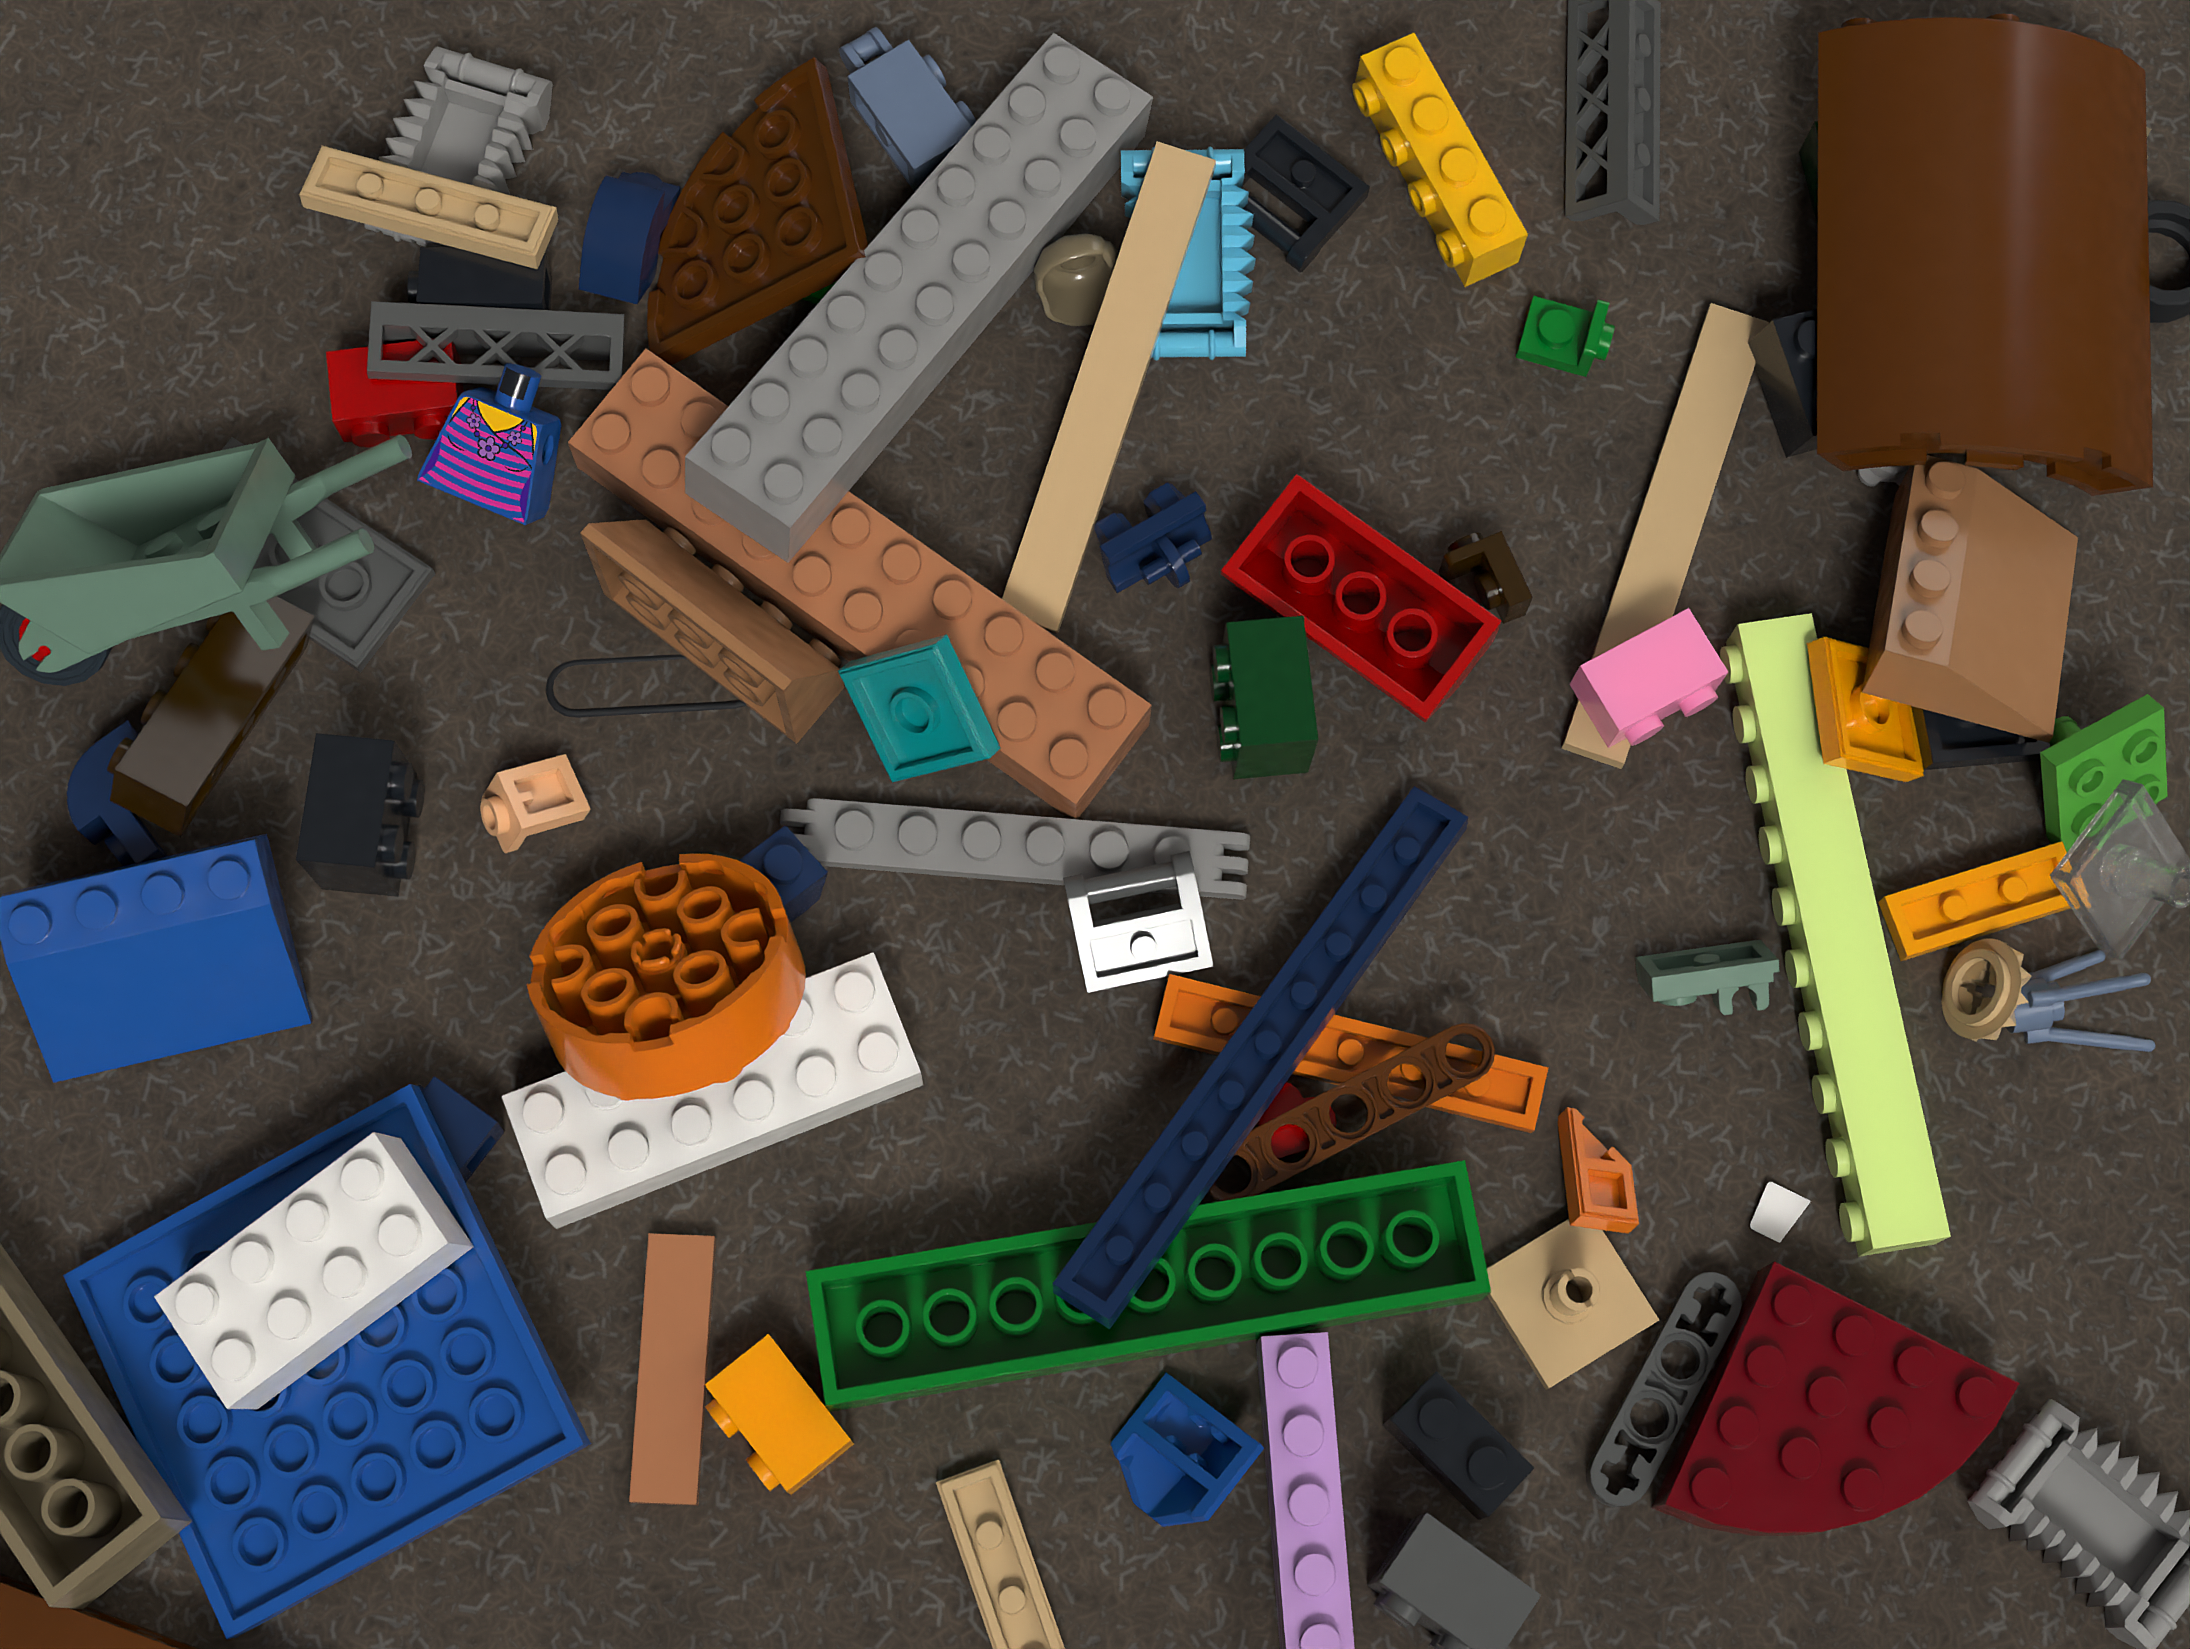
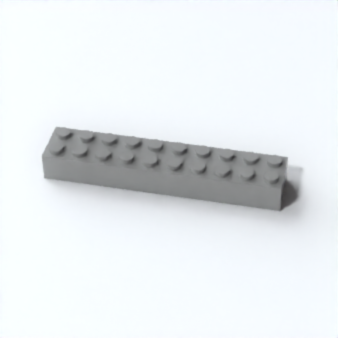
(916, 299)

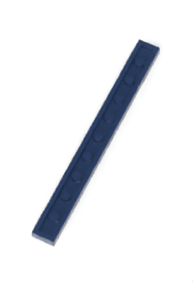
(1258, 1059)

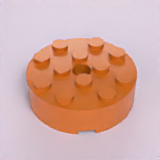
(667, 977)

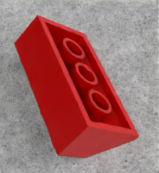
(1363, 598)

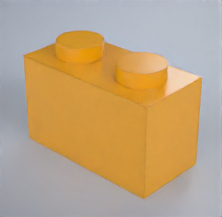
(777, 1416)

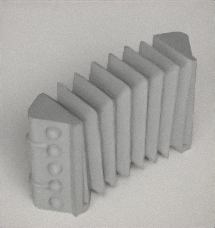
(468, 123)
(2095, 1520)

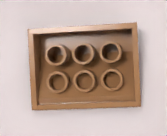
(1971, 602)
(714, 624)

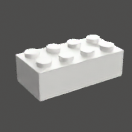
(313, 1272)

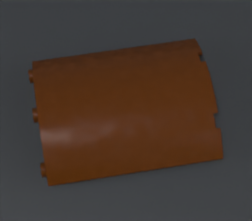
(1983, 250)

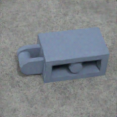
(904, 103)

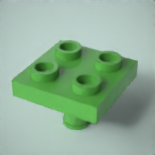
(2090, 763)

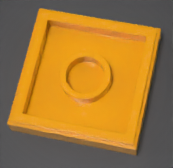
(1856, 727)

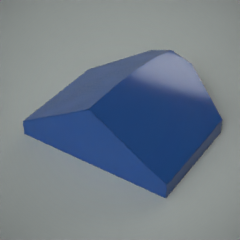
(1181, 1455)

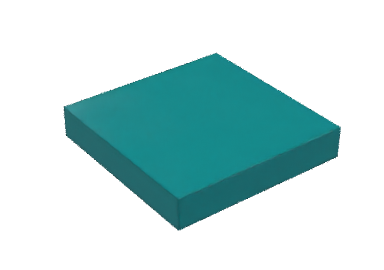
(919, 708)

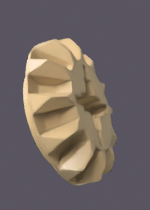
(1976, 965)

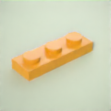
(1974, 902)

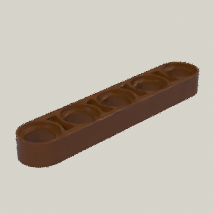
(1380, 1106)

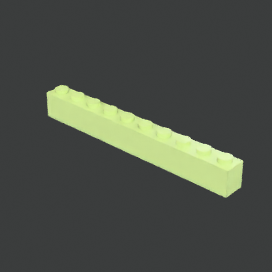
(1836, 946)

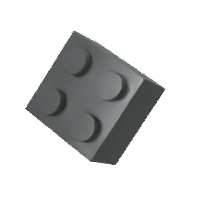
(1450, 1589)

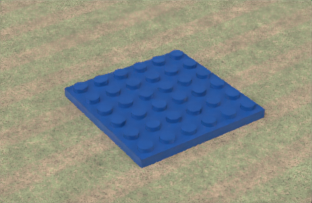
(367, 1446)

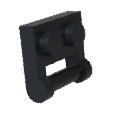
(1305, 182)

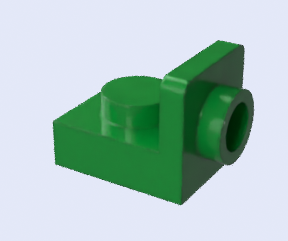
(1565, 335)

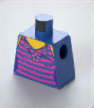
(498, 449)

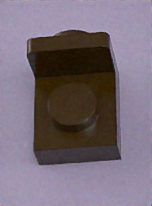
(1499, 577)

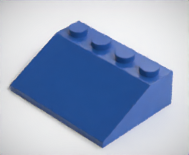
(154, 958)

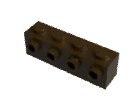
(203, 718)

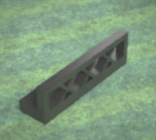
(1632, 110)
(496, 336)

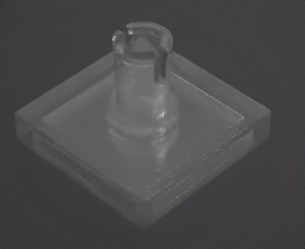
(2123, 870)

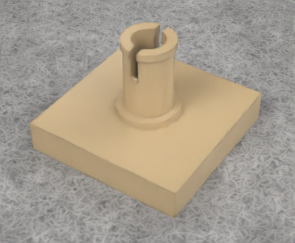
(1567, 1300)

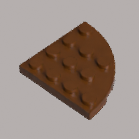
(758, 220)

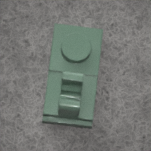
(1715, 970)

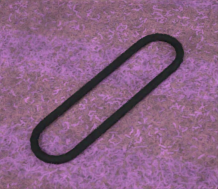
(613, 711)

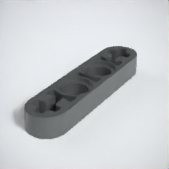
(1670, 1393)

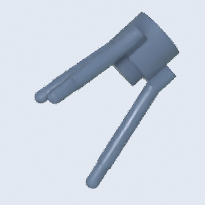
(2048, 999)

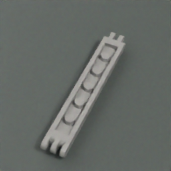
(1008, 844)

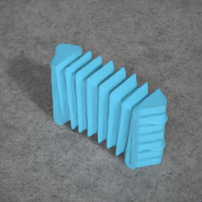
(1211, 285)

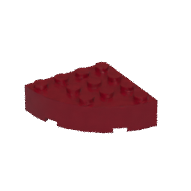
(1824, 1416)

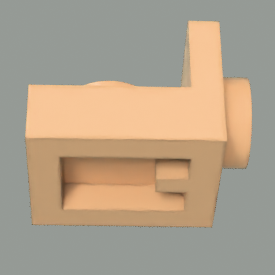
(532, 801)

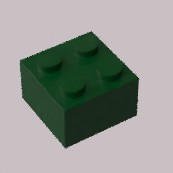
(1266, 696)

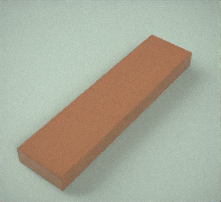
(673, 1370)

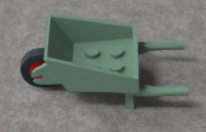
(164, 551)

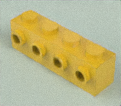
(1438, 160)

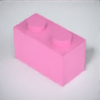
(1650, 679)

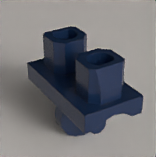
(1156, 545)

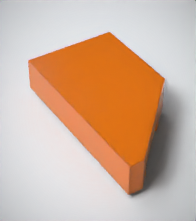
(1596, 1179)

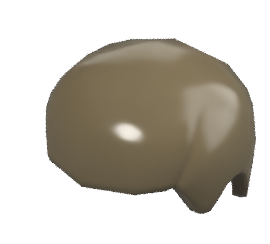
(1074, 278)

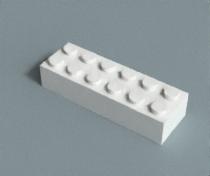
(832, 1061)

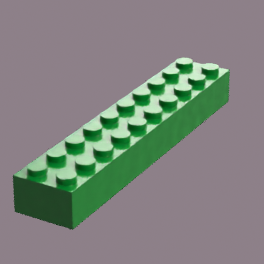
(1227, 1278)

